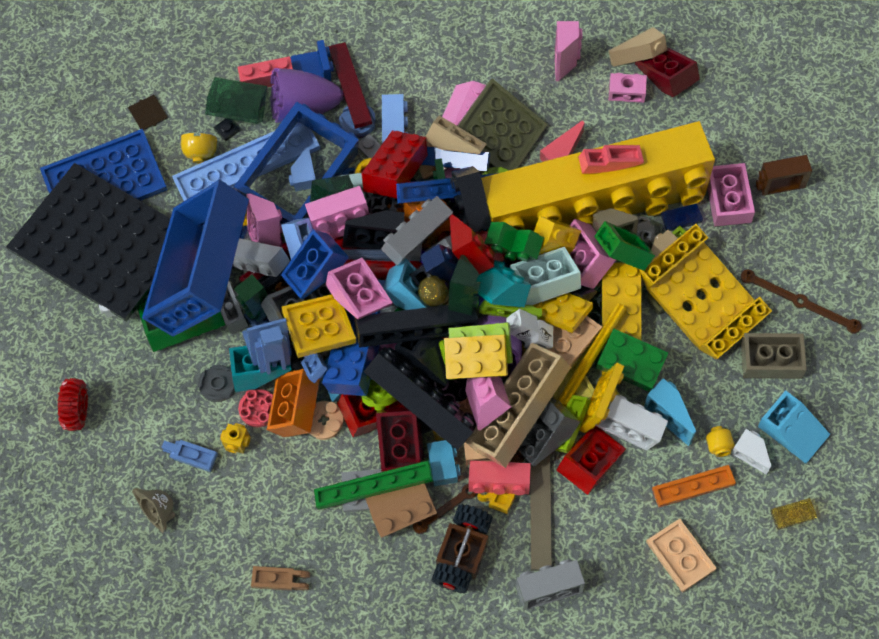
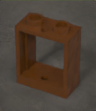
(784, 175)

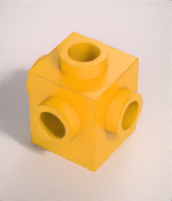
(237, 443)

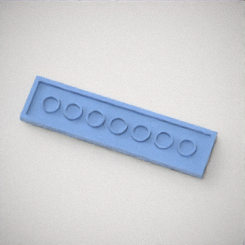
(233, 164)

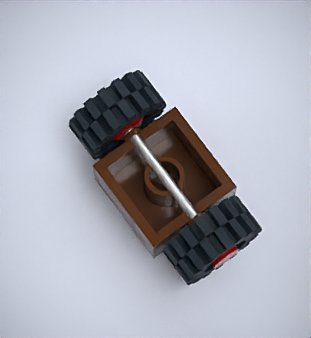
(462, 549)

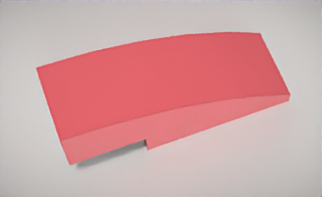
(610, 158)

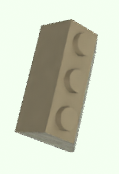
(615, 217)

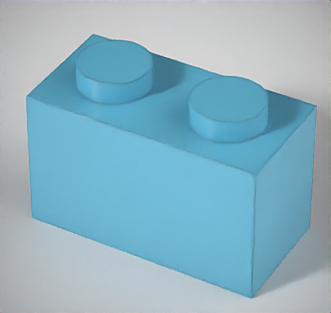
(442, 463)

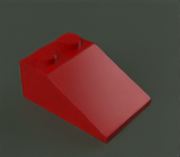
(471, 245)
(358, 416)
(590, 459)

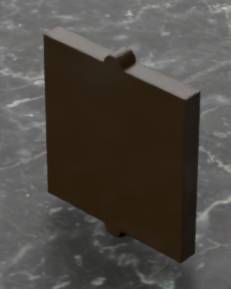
(147, 112)

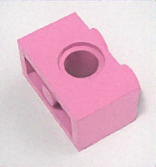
(619, 92)

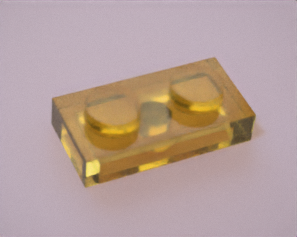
(793, 514)

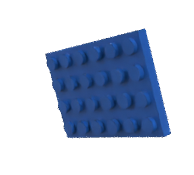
(121, 162)

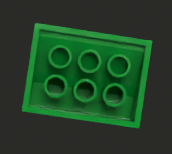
(160, 340)

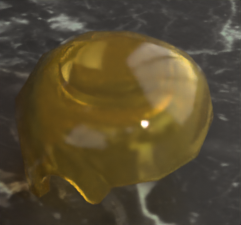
(433, 291)

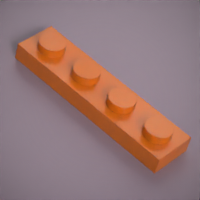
(693, 486)

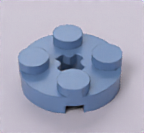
(347, 124)

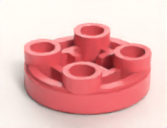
(255, 407)

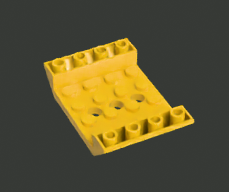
(726, 310)

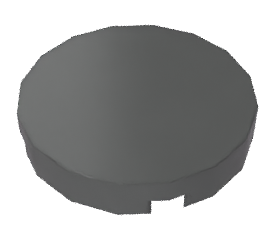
(216, 389)

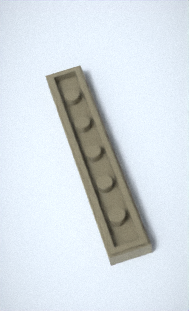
(540, 514)

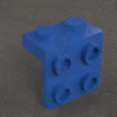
(314, 62)

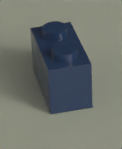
(440, 262)

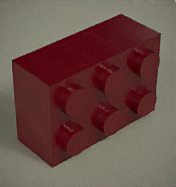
(399, 438)

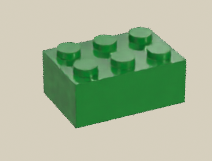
(640, 360)

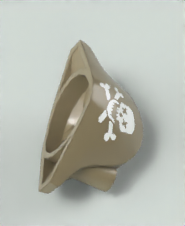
(156, 506)

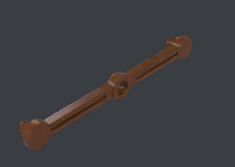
(853, 325)
(421, 526)

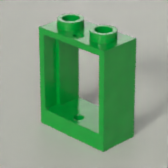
(624, 246)

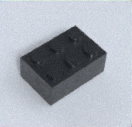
(471, 198)

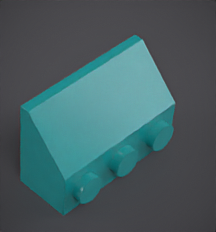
(503, 286)

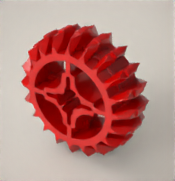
(72, 404)

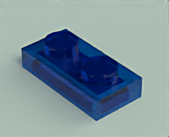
(682, 217)

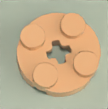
(333, 425)

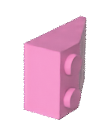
(357, 289)

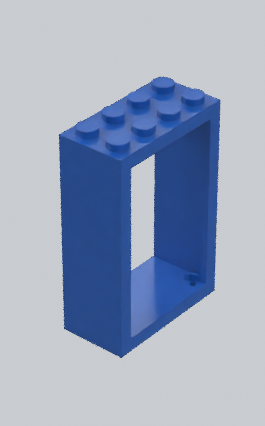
(317, 123)

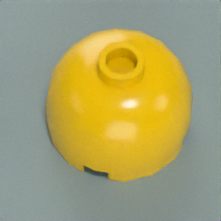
(198, 147)

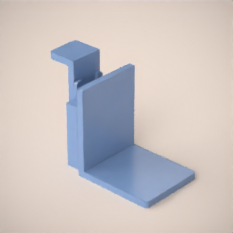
(268, 345)

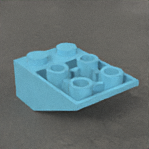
(794, 427)

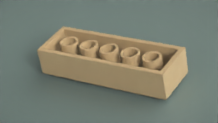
(528, 392)

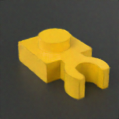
(498, 502)

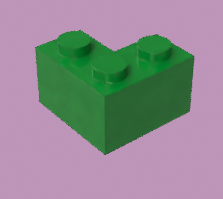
(513, 242)

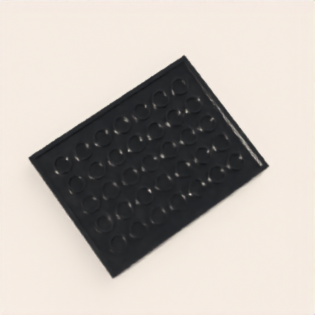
(95, 241)

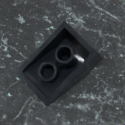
(371, 230)

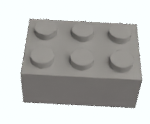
(550, 584)

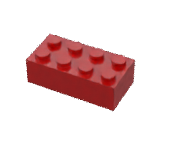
(394, 163)

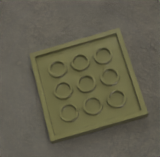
(503, 125)

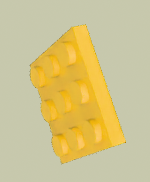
(318, 325)
(601, 397)

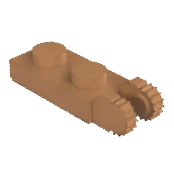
(278, 578)

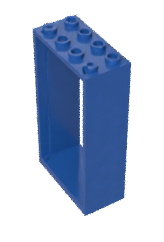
(196, 259)

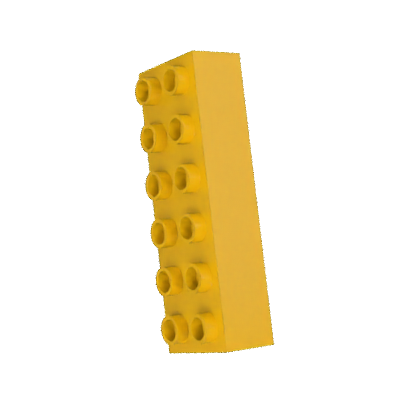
(673, 171)

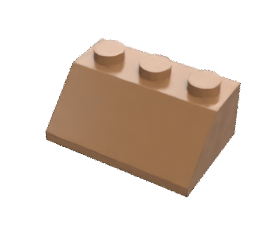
(400, 508)

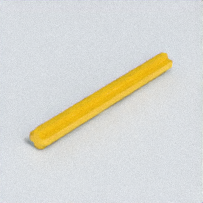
(592, 354)

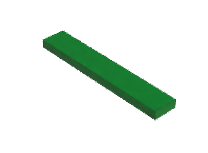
(373, 485)

